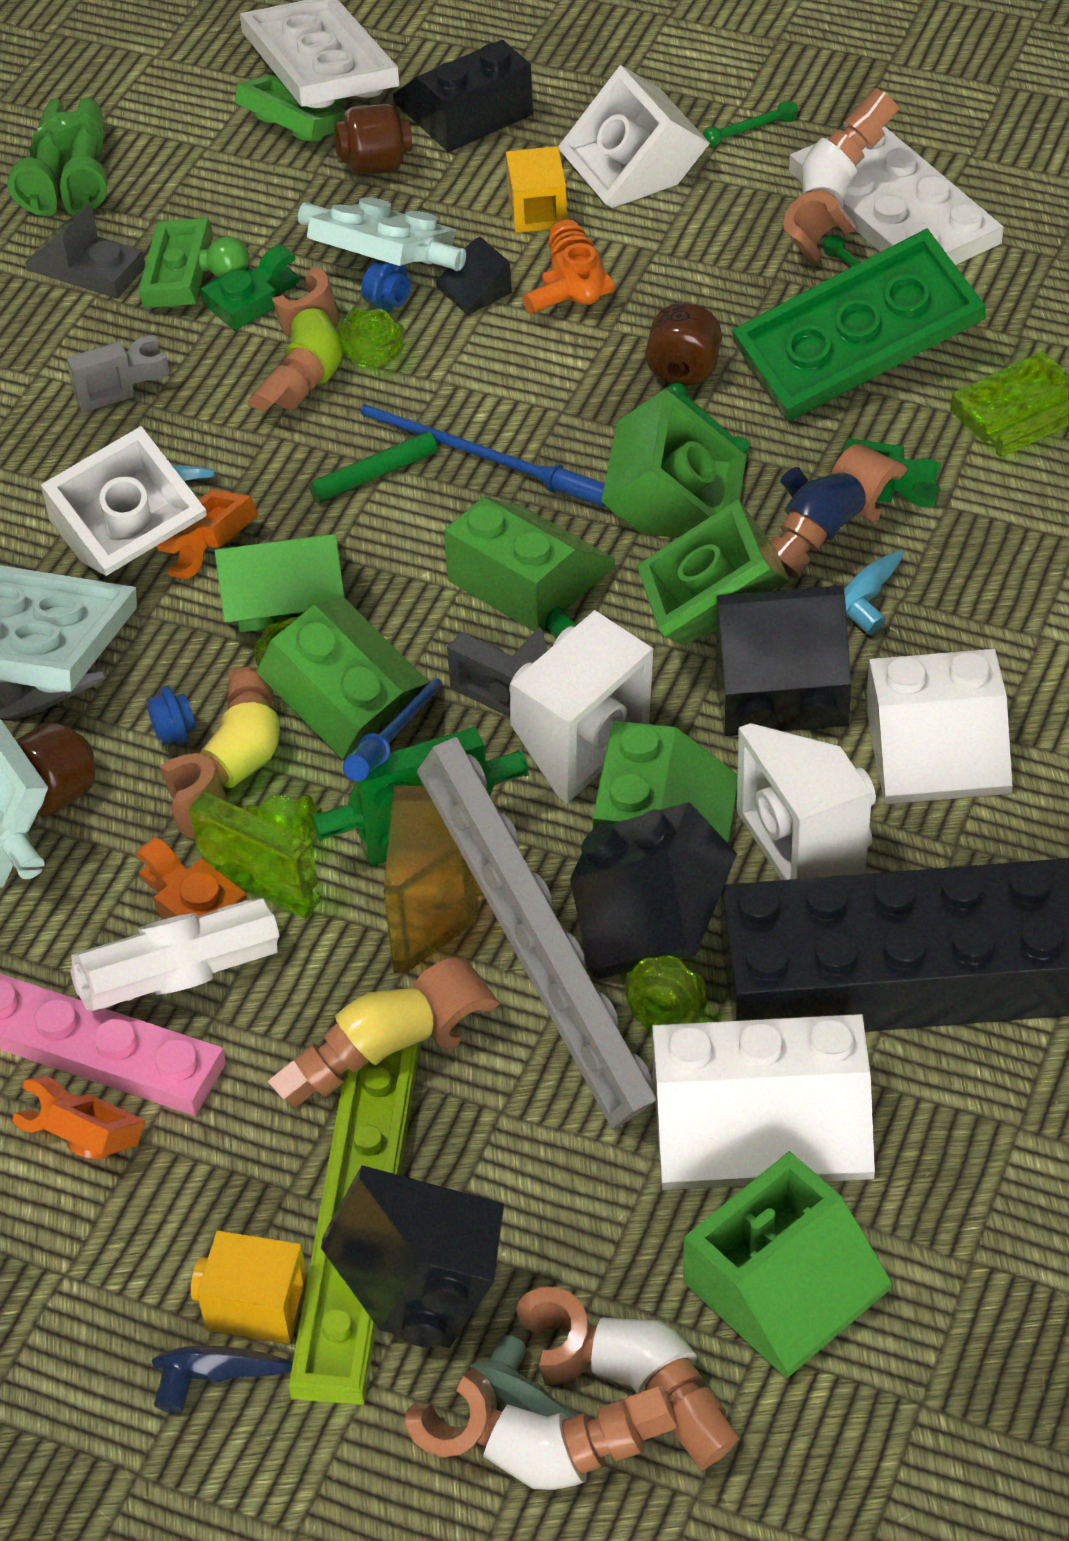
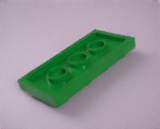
(858, 324)

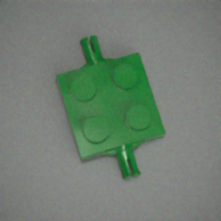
(372, 798)

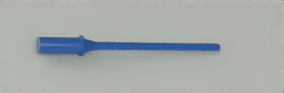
(554, 477)
(375, 748)

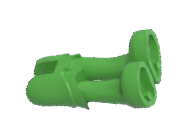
(67, 143)

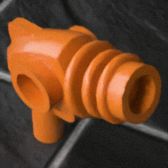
(575, 270)

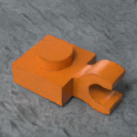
(224, 520)
(182, 889)
(85, 1121)

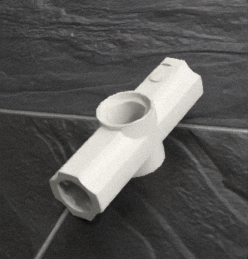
(174, 954)

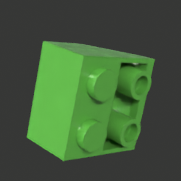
(784, 1264)

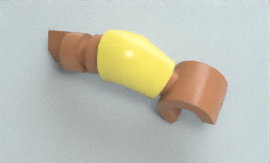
(235, 751)
(385, 1024)

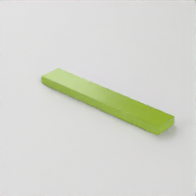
(334, 1328)

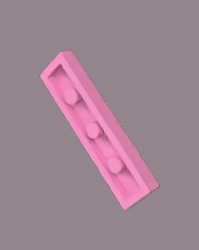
(107, 1047)

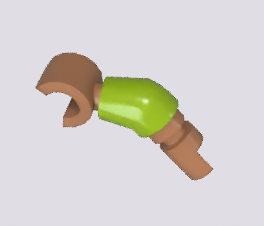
(314, 346)

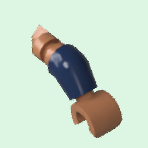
(832, 501)

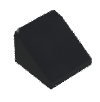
(480, 281)

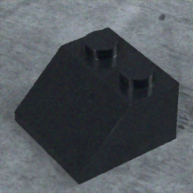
(470, 95)
(783, 659)
(648, 887)
(414, 1253)

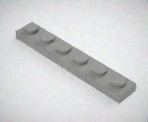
(545, 951)

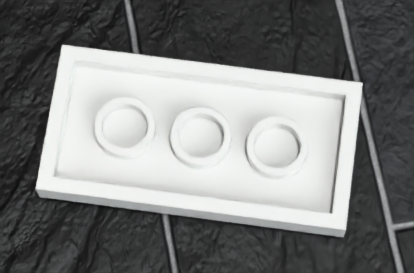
(319, 51)
(903, 195)

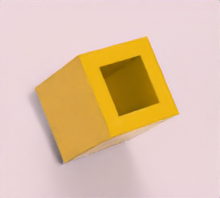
(536, 188)
(250, 1286)

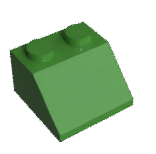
(670, 468)
(711, 560)
(520, 561)
(277, 579)
(339, 674)
(659, 769)

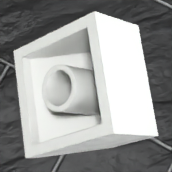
(632, 141)
(120, 502)
(573, 693)
(939, 726)
(803, 803)

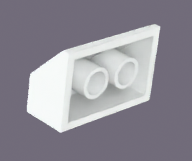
(758, 1088)

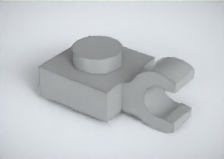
(109, 372)

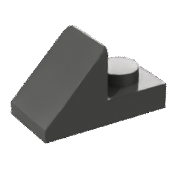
(85, 260)
(486, 671)

